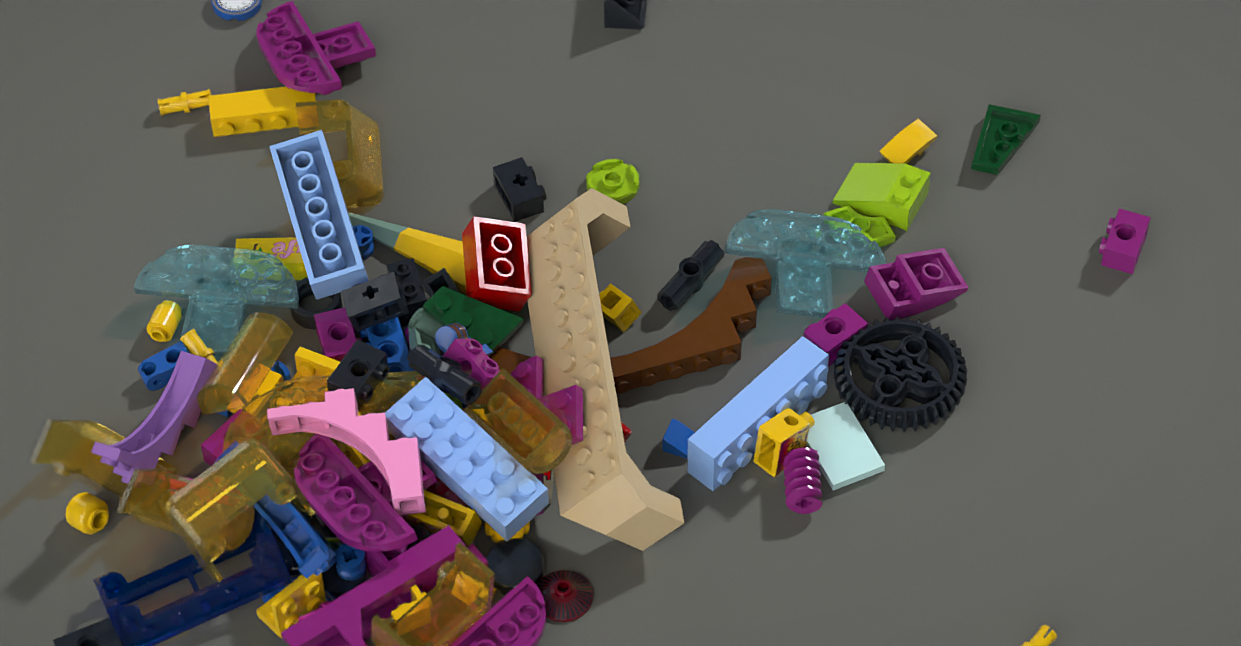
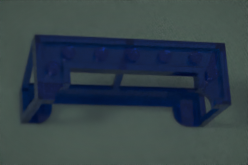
(203, 605)

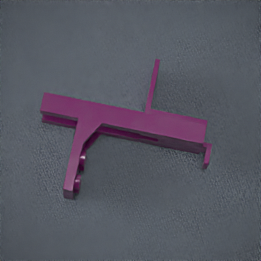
(349, 617)

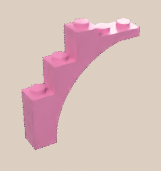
(369, 434)

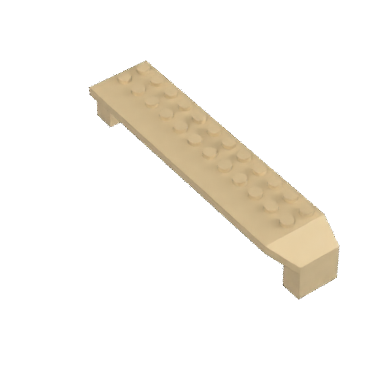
(597, 478)

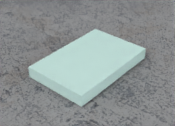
(843, 447)

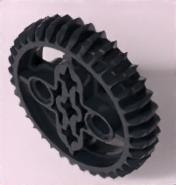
(901, 374)

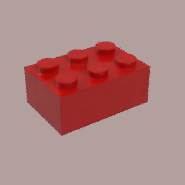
(497, 263)

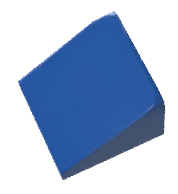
(676, 439)

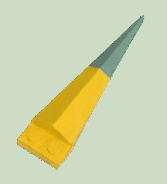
(426, 249)

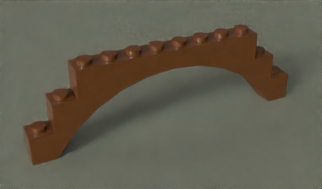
(699, 346)

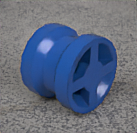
(364, 235)
(354, 568)

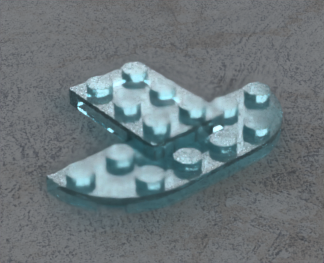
(803, 254)
(218, 287)

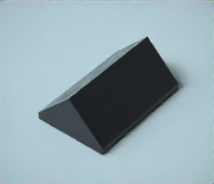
(625, 14)

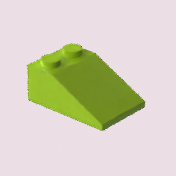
(885, 191)

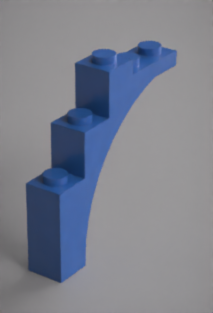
(295, 529)

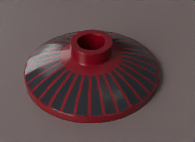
(569, 604)

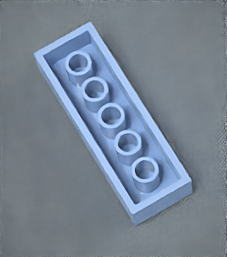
(318, 214)
(732, 433)
(468, 459)

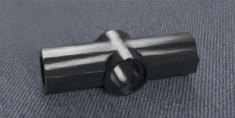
(690, 275)
(444, 374)

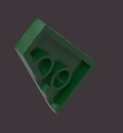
(1001, 137)
(482, 321)

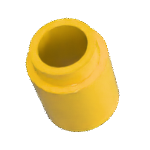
(164, 321)

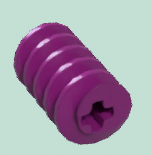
(802, 480)

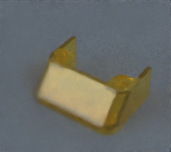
(361, 173)
(70, 447)
(224, 494)
(447, 610)

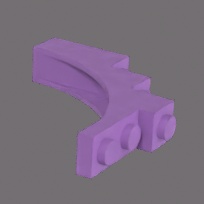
(164, 424)

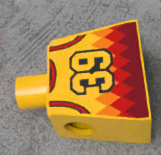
(779, 437)

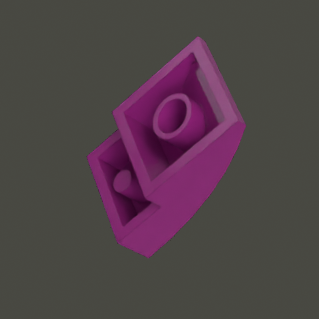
(915, 283)

